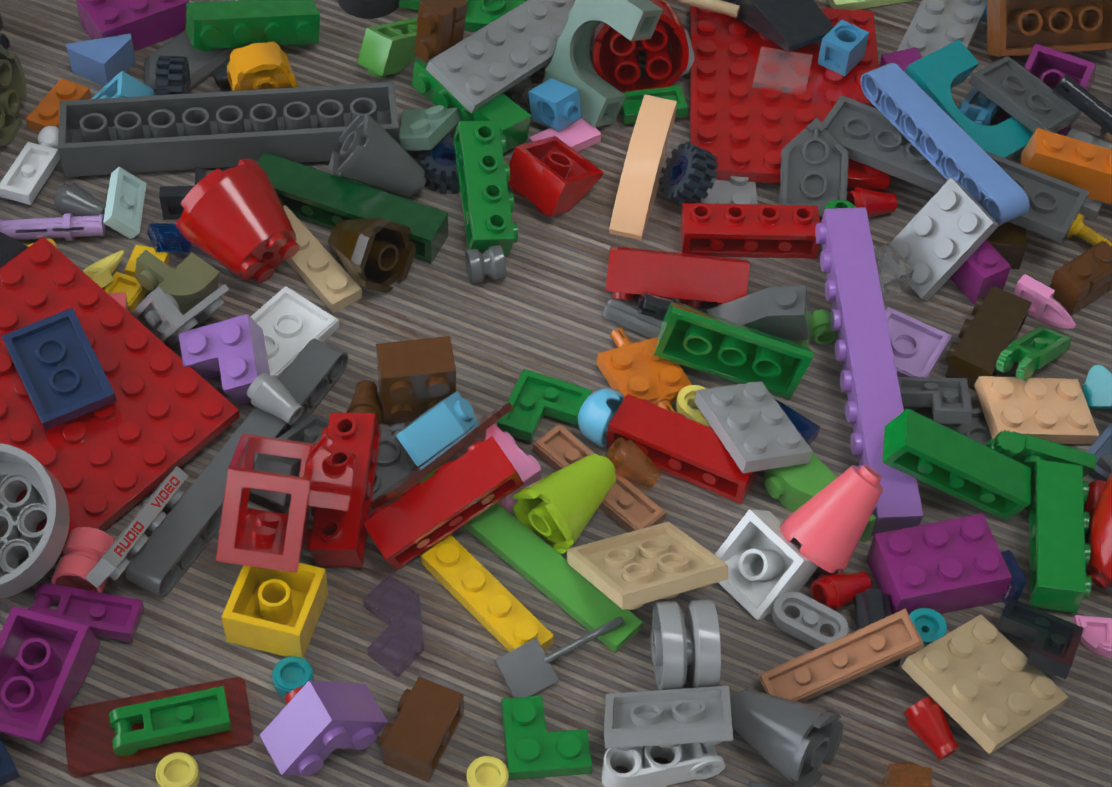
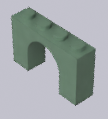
(572, 61)

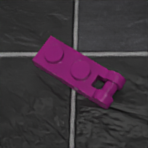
(104, 613)

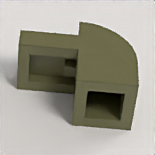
(187, 283)

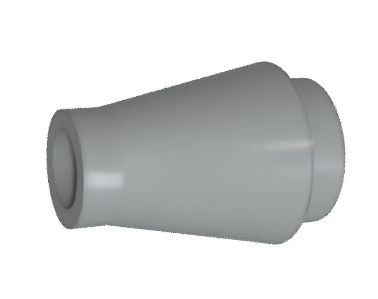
(273, 397)

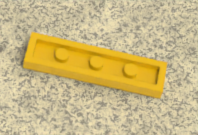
(484, 595)

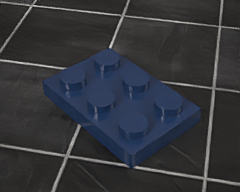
(59, 368)

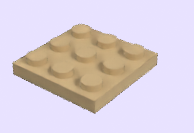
(647, 565)
(984, 683)

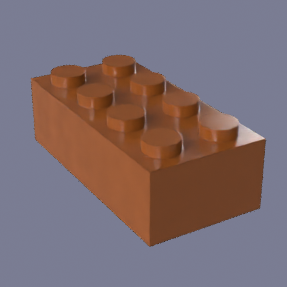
(1056, 24)

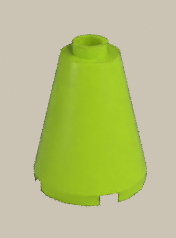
(565, 501)

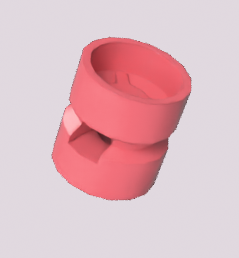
(81, 553)

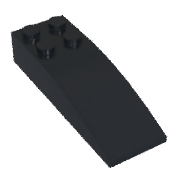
(785, 22)

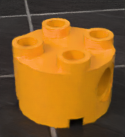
(259, 68)

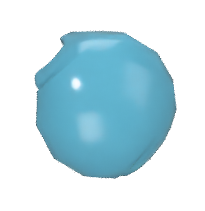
(597, 413)

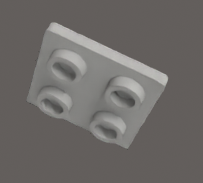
(162, 316)

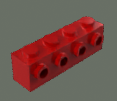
(749, 230)
(680, 447)
(443, 503)
(339, 535)

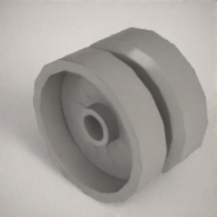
(687, 645)

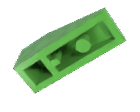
(388, 47)
(801, 482)

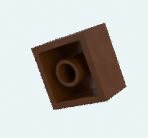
(414, 376)

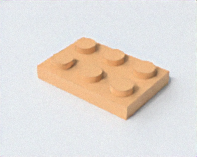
(1037, 407)

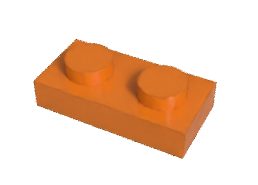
(48, 110)

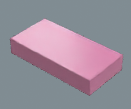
(577, 135)

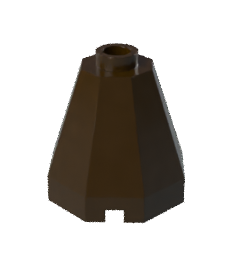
(373, 251)

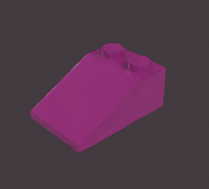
(1052, 66)
(40, 670)

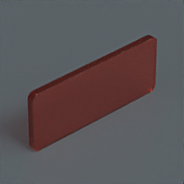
(439, 458)
(90, 735)

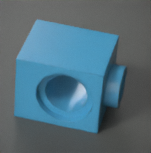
(843, 47)
(555, 104)

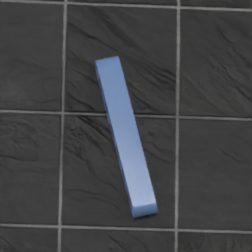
(943, 142)

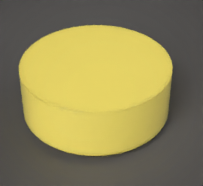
(177, 771)
(487, 772)

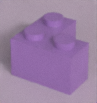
(227, 349)
(321, 720)

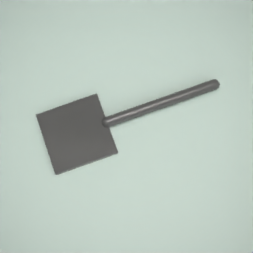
(529, 669)

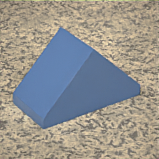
(102, 57)

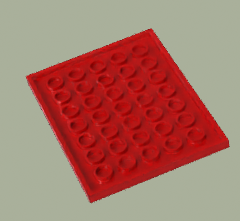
(753, 124)
(126, 447)

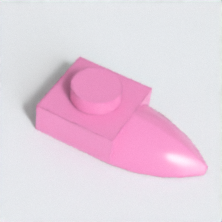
(1043, 304)

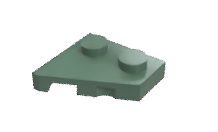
(426, 127)

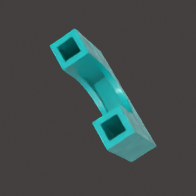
(949, 68)

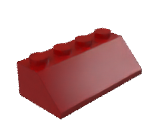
(676, 275)

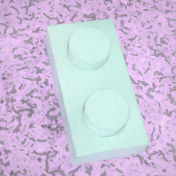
(125, 203)

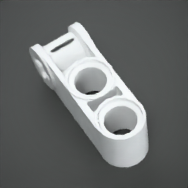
(686, 763)

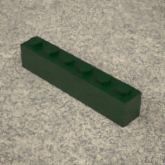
(330, 199)

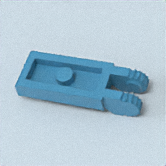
(979, 107)

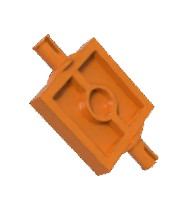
(639, 373)

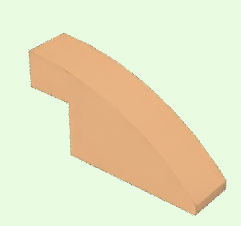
(643, 167)

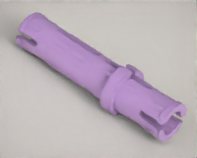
(58, 227)

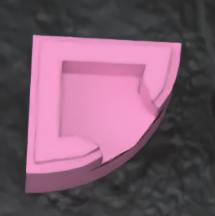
(1096, 634)

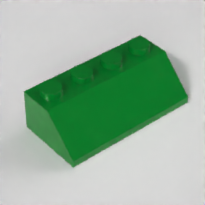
(731, 350)

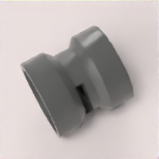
(489, 264)

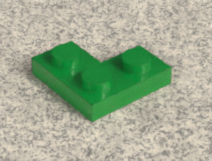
(540, 396)
(539, 753)

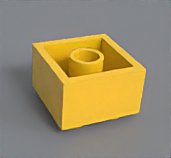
(275, 609)

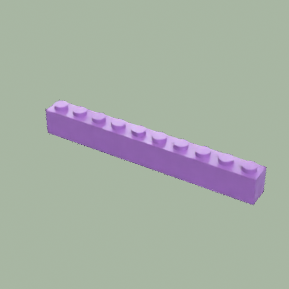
(866, 357)

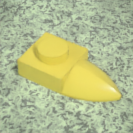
(101, 270)

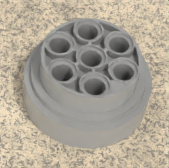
(43, 501)

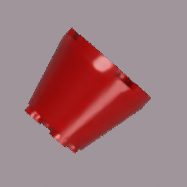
(239, 221)

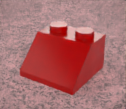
(551, 175)

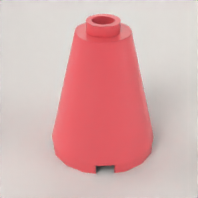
(835, 518)

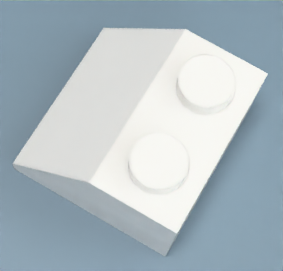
(762, 563)

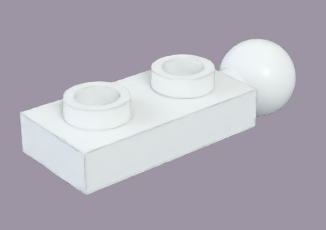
(32, 167)

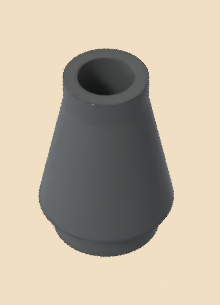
(77, 201)

